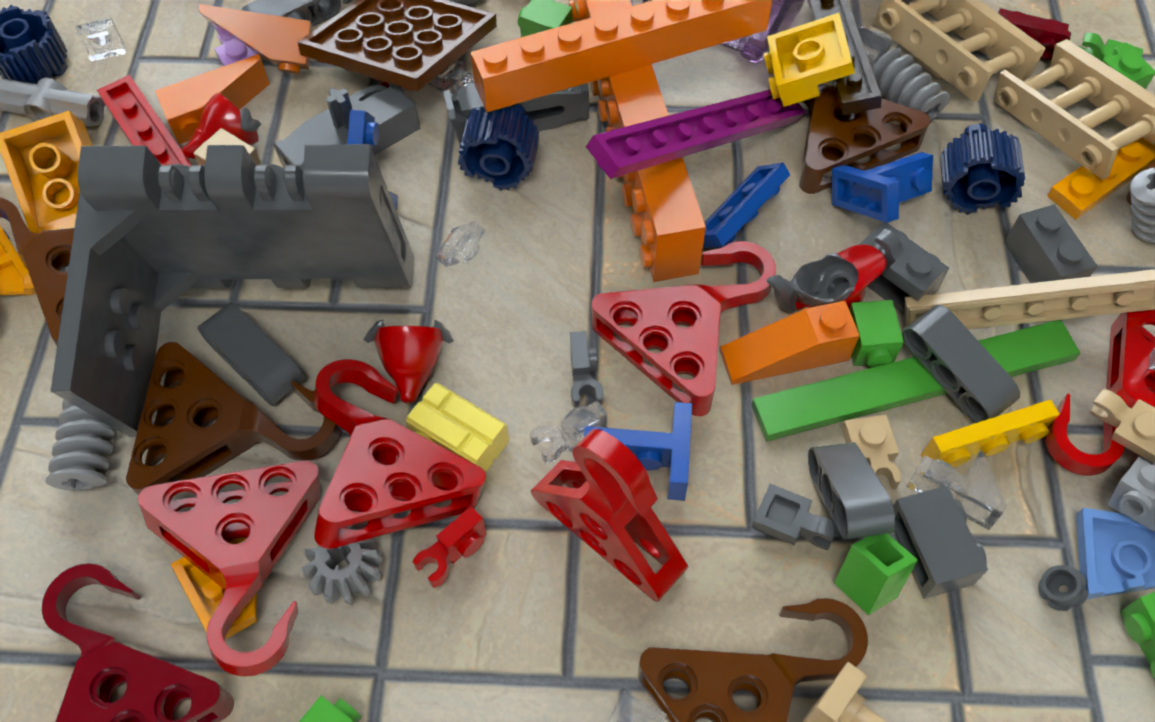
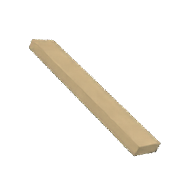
(1043, 300)

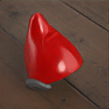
(223, 114)
(408, 354)

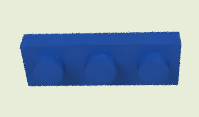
(743, 204)

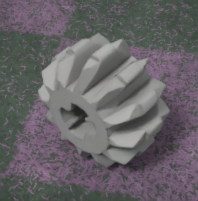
(331, 580)

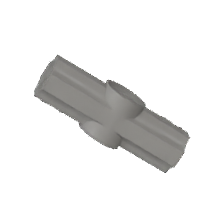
(49, 99)

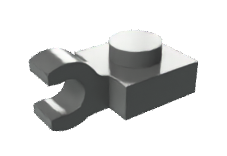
(908, 269)
(583, 362)
(788, 515)

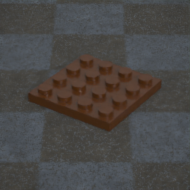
(398, 39)

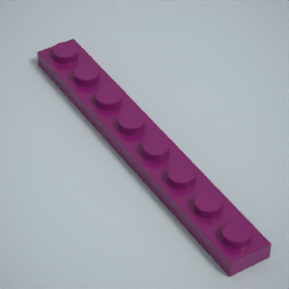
(689, 132)

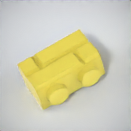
(458, 426)

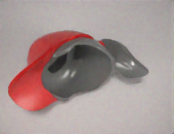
(830, 279)

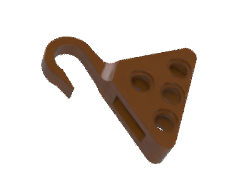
(843, 139)
(43, 257)
(200, 398)
(769, 678)

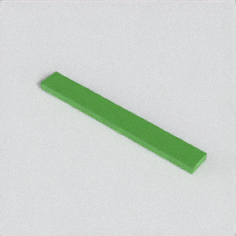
(901, 383)

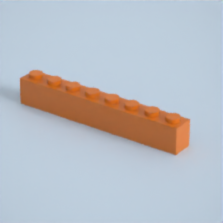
(609, 46)

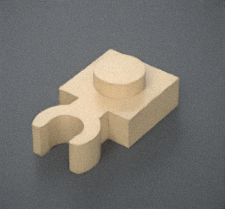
(877, 444)

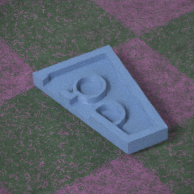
(1114, 553)

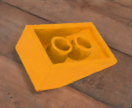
(44, 169)

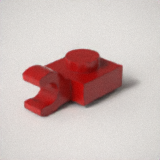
(458, 539)

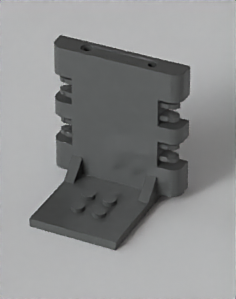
(175, 227)

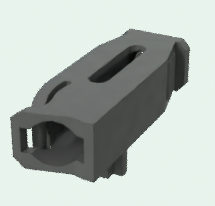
(389, 106)
(545, 111)

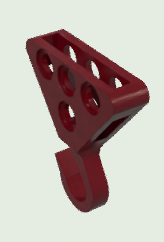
(106, 663)

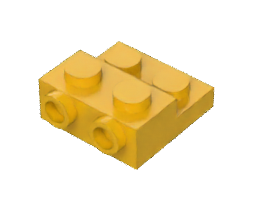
(807, 58)

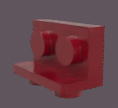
(1044, 31)

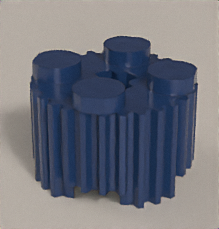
(30, 46)
(499, 146)
(982, 169)

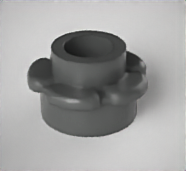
(1058, 576)

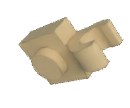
(1134, 425)

